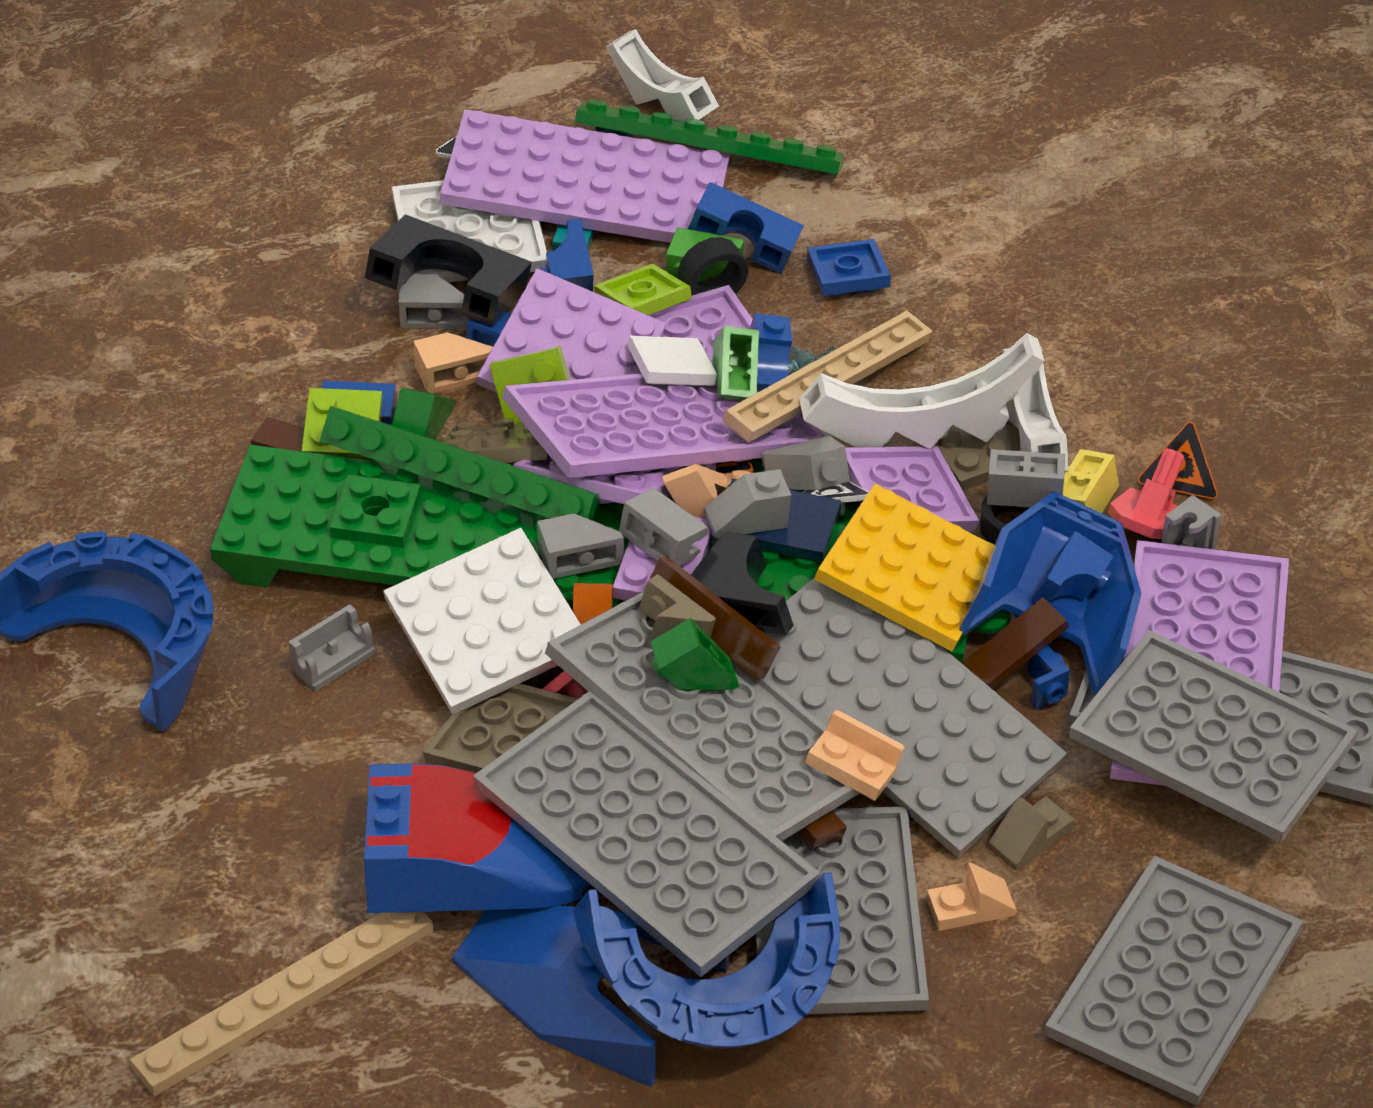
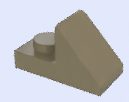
(671, 607)
(1029, 831)

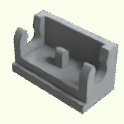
(1023, 477)
(1192, 525)
(661, 527)
(331, 648)

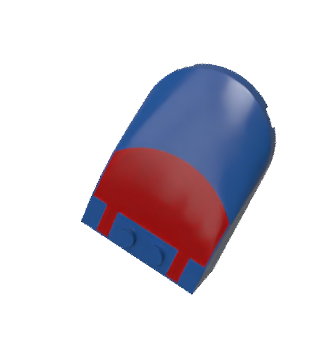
(450, 848)

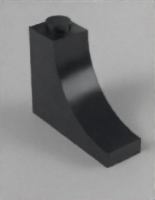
(733, 575)

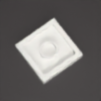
(672, 361)

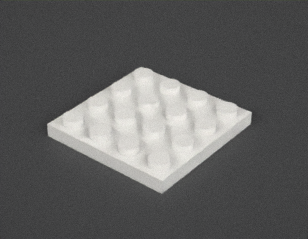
(504, 232)
(483, 619)

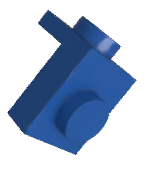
(1050, 677)

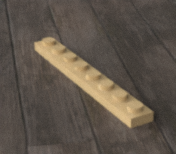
(848, 364)
(278, 998)

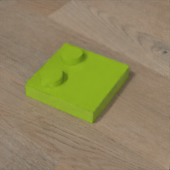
(645, 289)
(528, 368)
(319, 401)

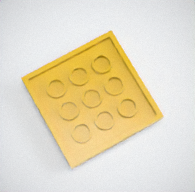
(907, 566)

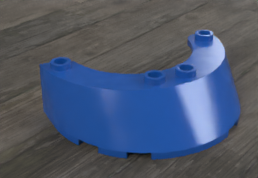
(123, 585)
(726, 1010)

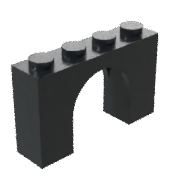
(416, 245)

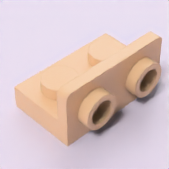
(856, 755)

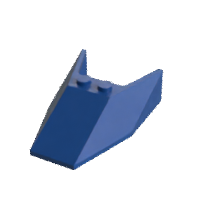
(1024, 555)
(550, 984)

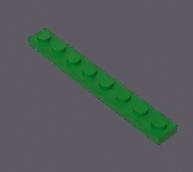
(722, 139)
(456, 466)

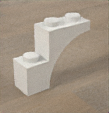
(651, 80)
(1035, 418)

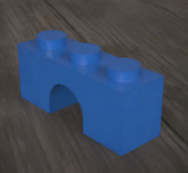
(769, 231)

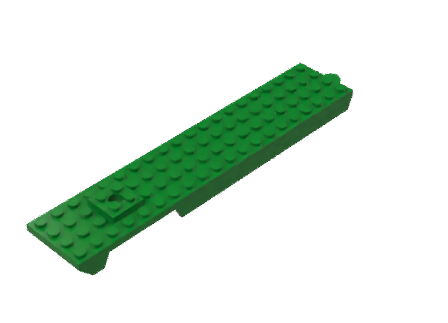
(394, 524)

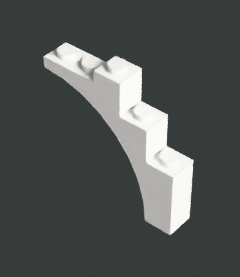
(923, 414)

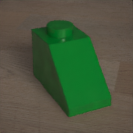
(422, 412)
(692, 659)

